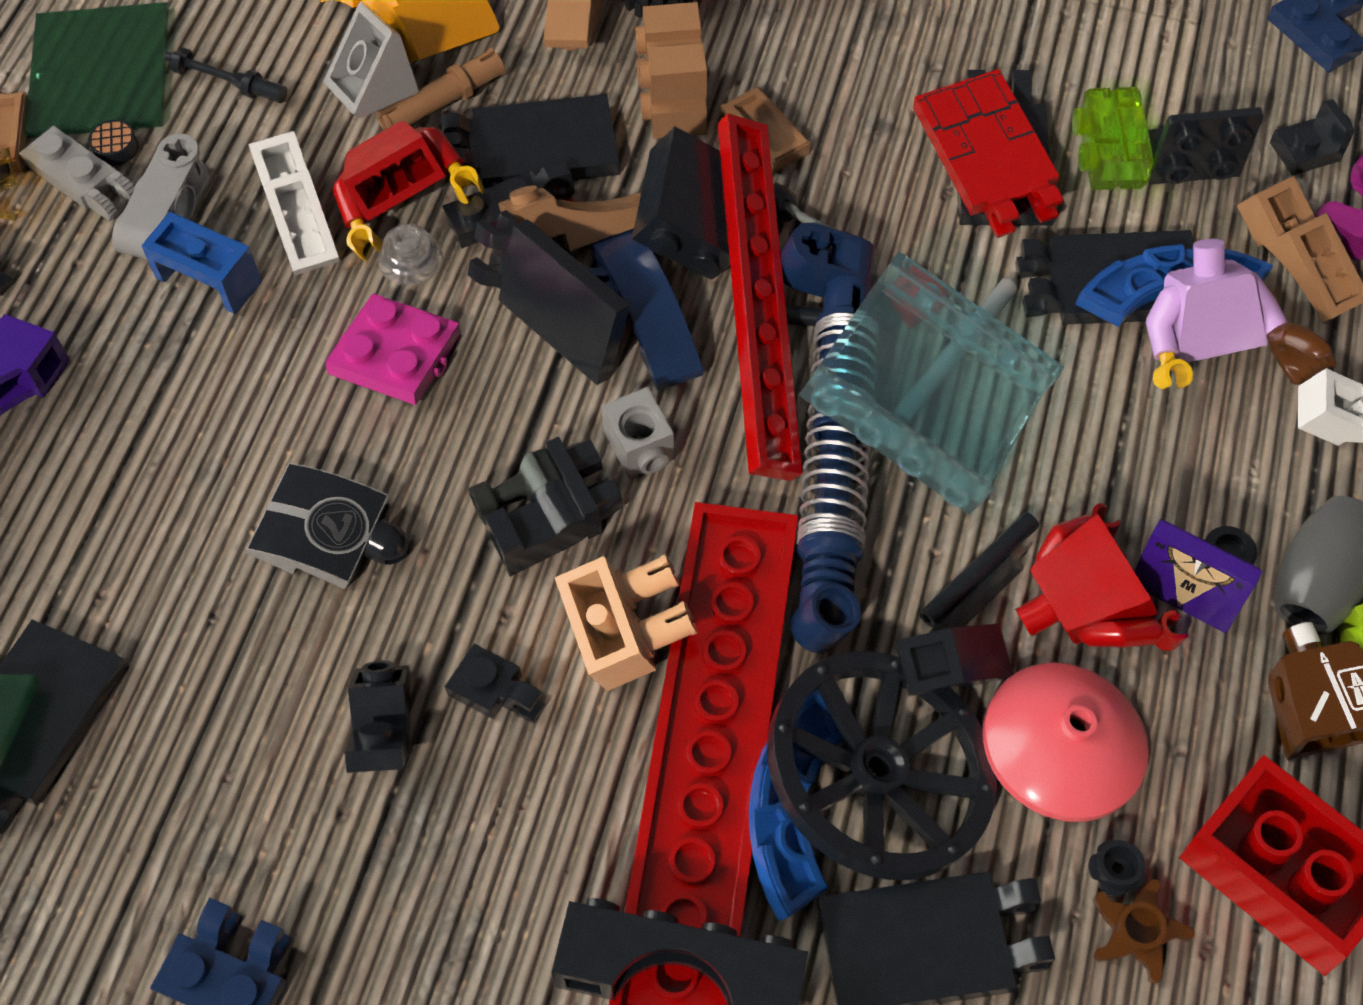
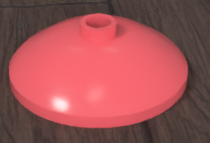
(1051, 763)

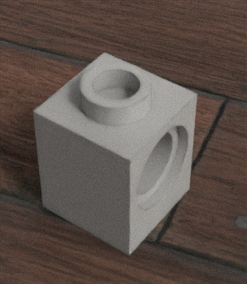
(634, 416)

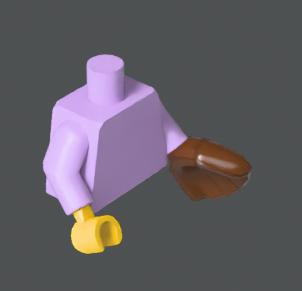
(1223, 311)

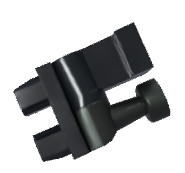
(559, 509)

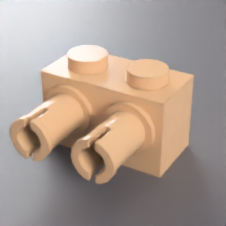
(604, 620)

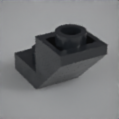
(953, 658)
(379, 717)

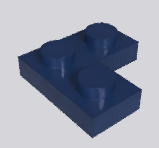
(1319, 29)

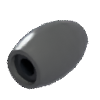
(1323, 567)

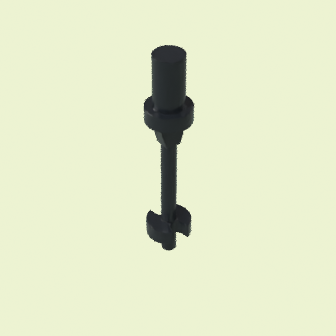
(250, 84)

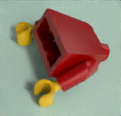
(392, 170)

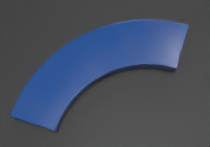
(1138, 280)
(779, 850)

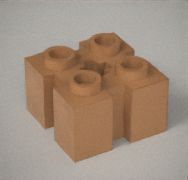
(672, 69)

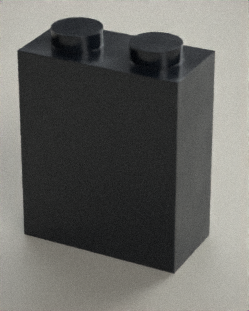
(684, 204)

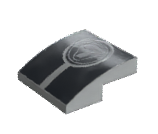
(317, 524)

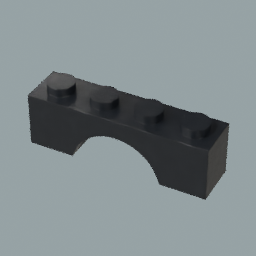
(608, 948)

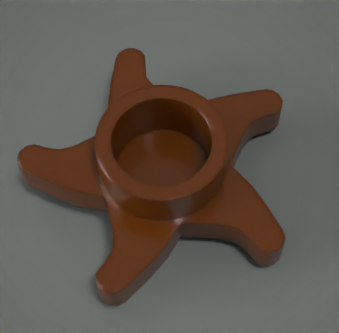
(1139, 930)

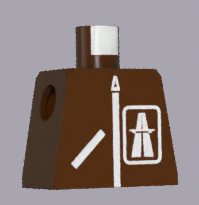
(1317, 693)

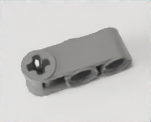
(169, 184)

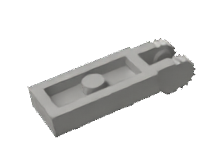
(76, 172)

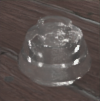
(409, 255)

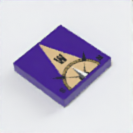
(1195, 576)

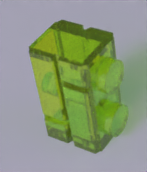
(1114, 138)

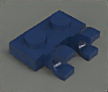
(204, 975)

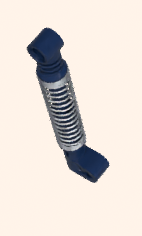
(833, 539)

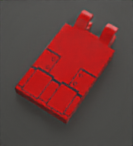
(989, 150)

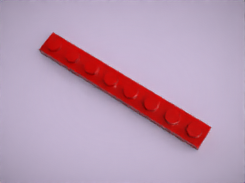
(759, 300)

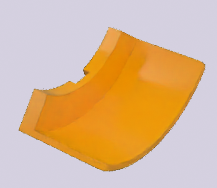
(434, 25)

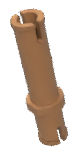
(456, 84)

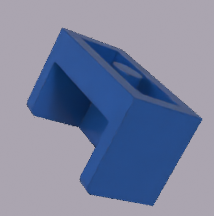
(204, 256)

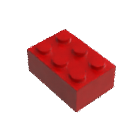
(1286, 864)

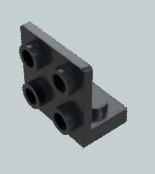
(1203, 145)

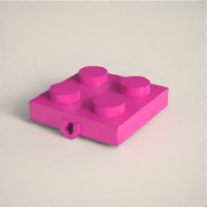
(393, 349)

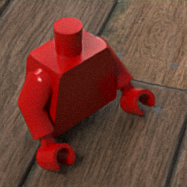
(1094, 589)

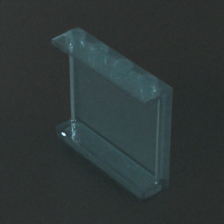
(931, 382)

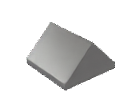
(370, 65)

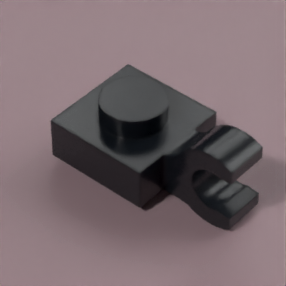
(490, 682)

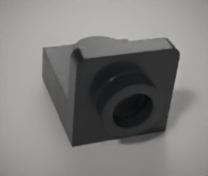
(1314, 141)

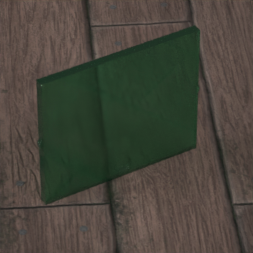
(98, 68)

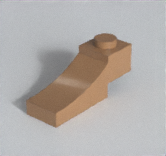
(572, 222)
(1305, 246)

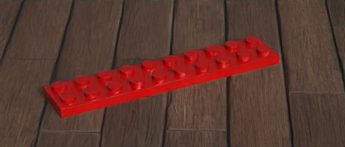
(709, 737)

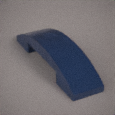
(653, 310)

